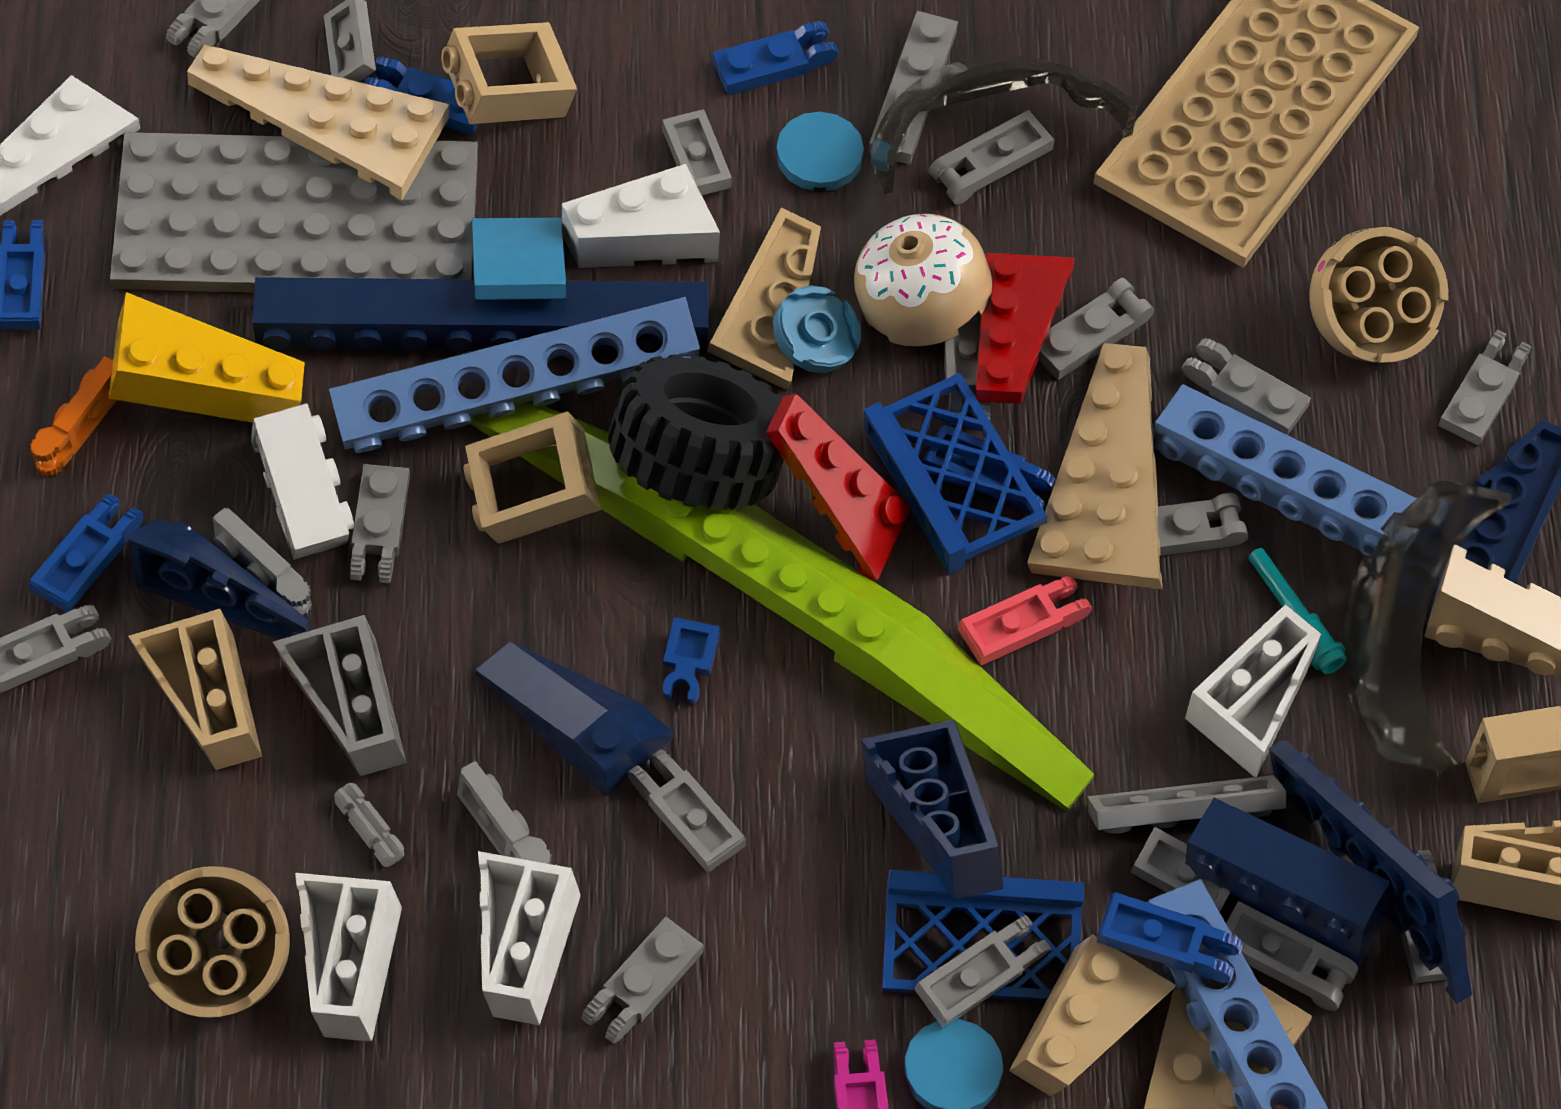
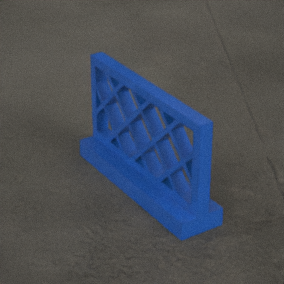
(915, 480)
(1016, 898)

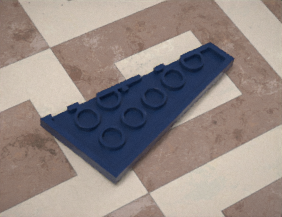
(1534, 479)
(1416, 894)

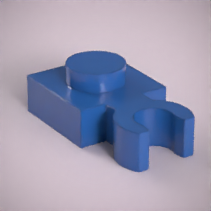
(689, 652)

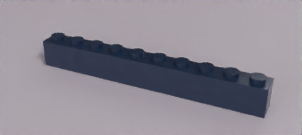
(445, 313)

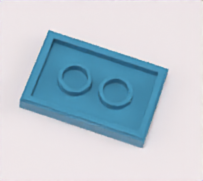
(518, 258)

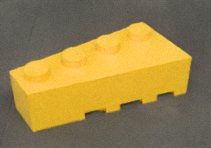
(198, 367)

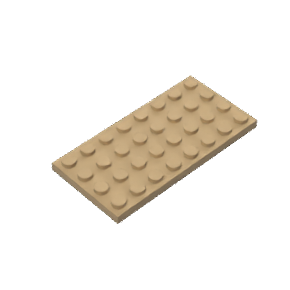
(1253, 116)

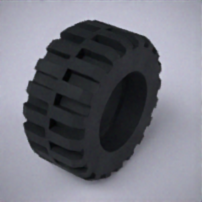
(696, 432)

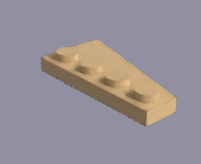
(777, 270)

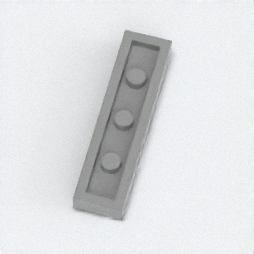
(923, 53)
(1172, 804)

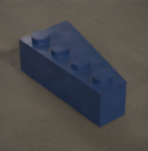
(937, 803)
(1289, 879)

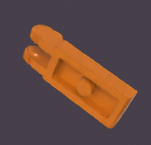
(74, 421)

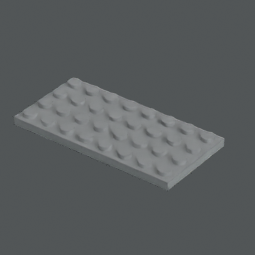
(249, 207)

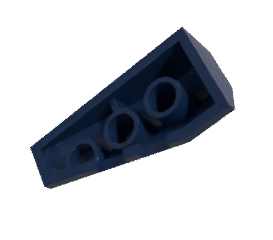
(194, 572)
(581, 719)

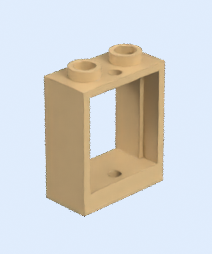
(545, 98)
(573, 502)
(1516, 755)

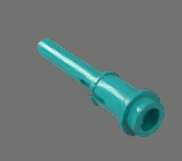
(1328, 654)

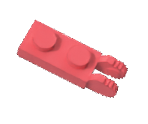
(1022, 620)

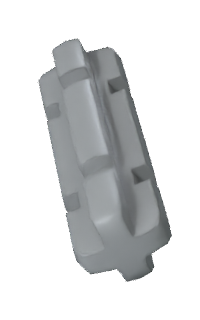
(369, 824)

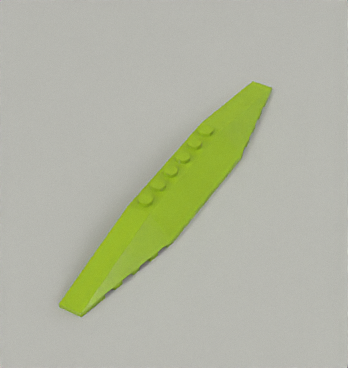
(835, 604)

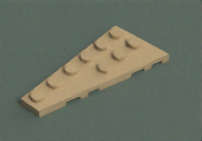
(337, 118)

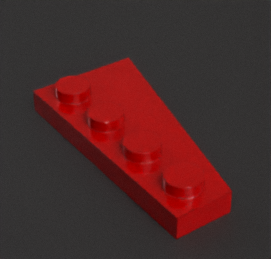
(1017, 321)
(841, 483)

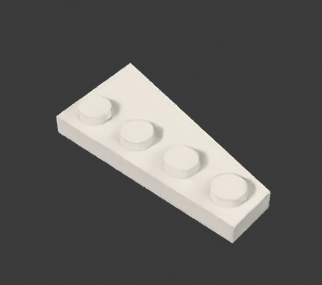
(56, 136)

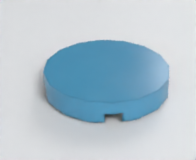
(819, 151)
(816, 329)
(953, 1066)

